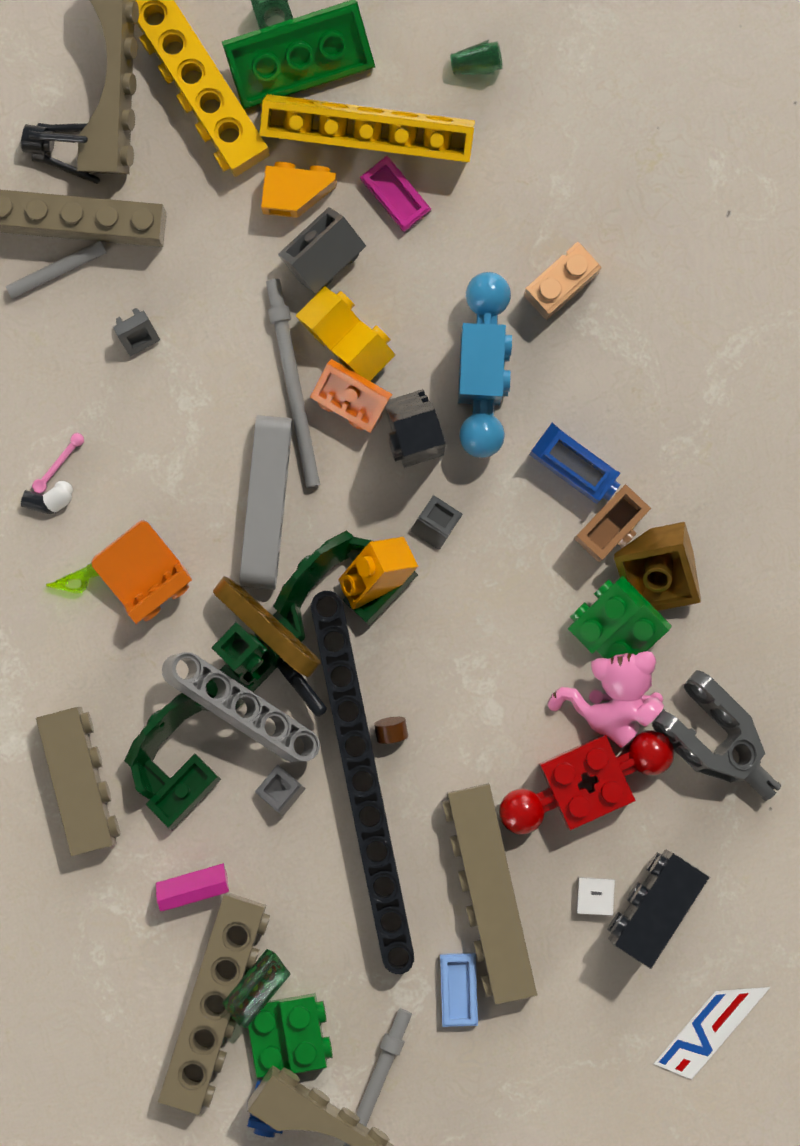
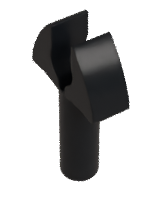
(303, 689)

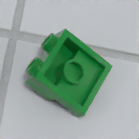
(618, 621)
(290, 1035)

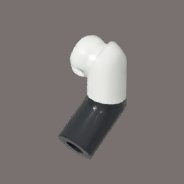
(50, 501)

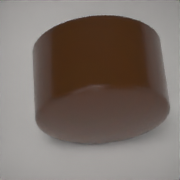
(391, 730)

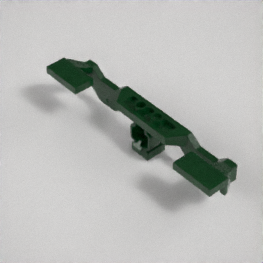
(248, 663)

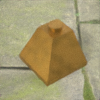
(661, 566)

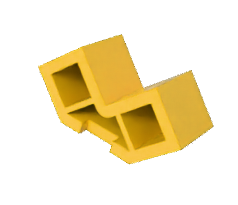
(337, 327)

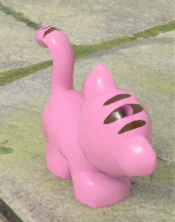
(626, 681)

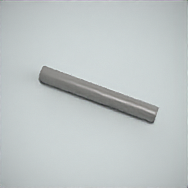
(56, 269)

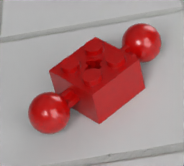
(648, 753)

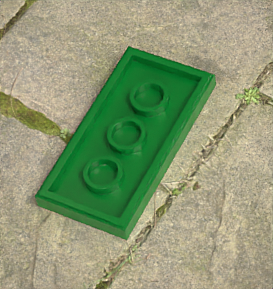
(299, 53)

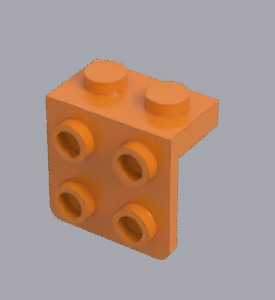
(141, 571)

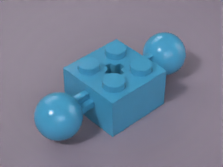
(482, 364)

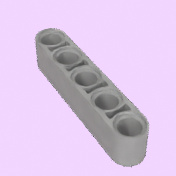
(266, 502)
(224, 707)

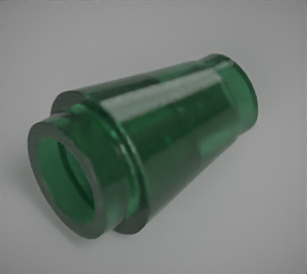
(478, 59)

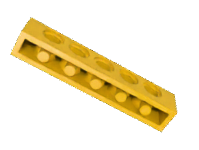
(367, 128)
(249, 146)

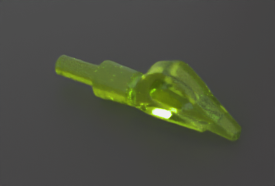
(82, 574)

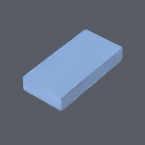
(459, 989)

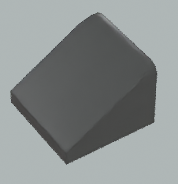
(436, 522)

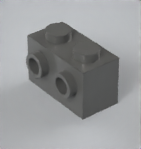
(322, 250)

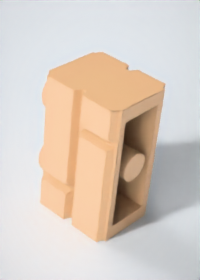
(562, 280)

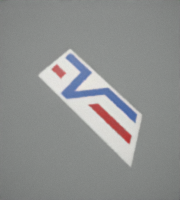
(708, 1030)

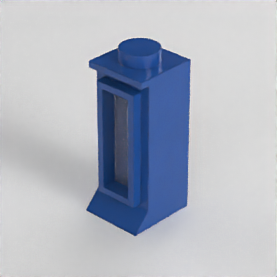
(575, 464)

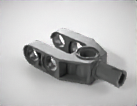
(741, 737)

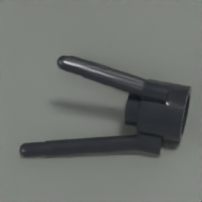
(42, 138)

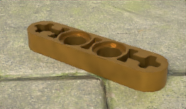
(266, 626)

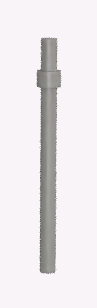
(279, 316)
(391, 1046)

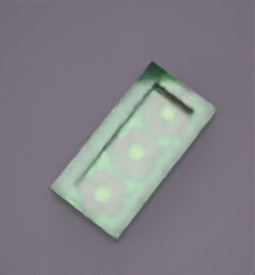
(256, 988)

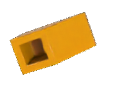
(294, 191)
(377, 571)

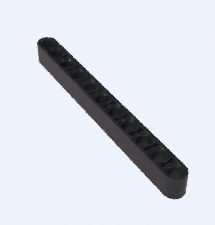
(359, 799)

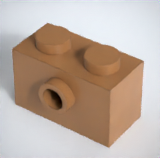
(613, 524)

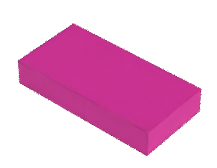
(395, 193)
(192, 887)

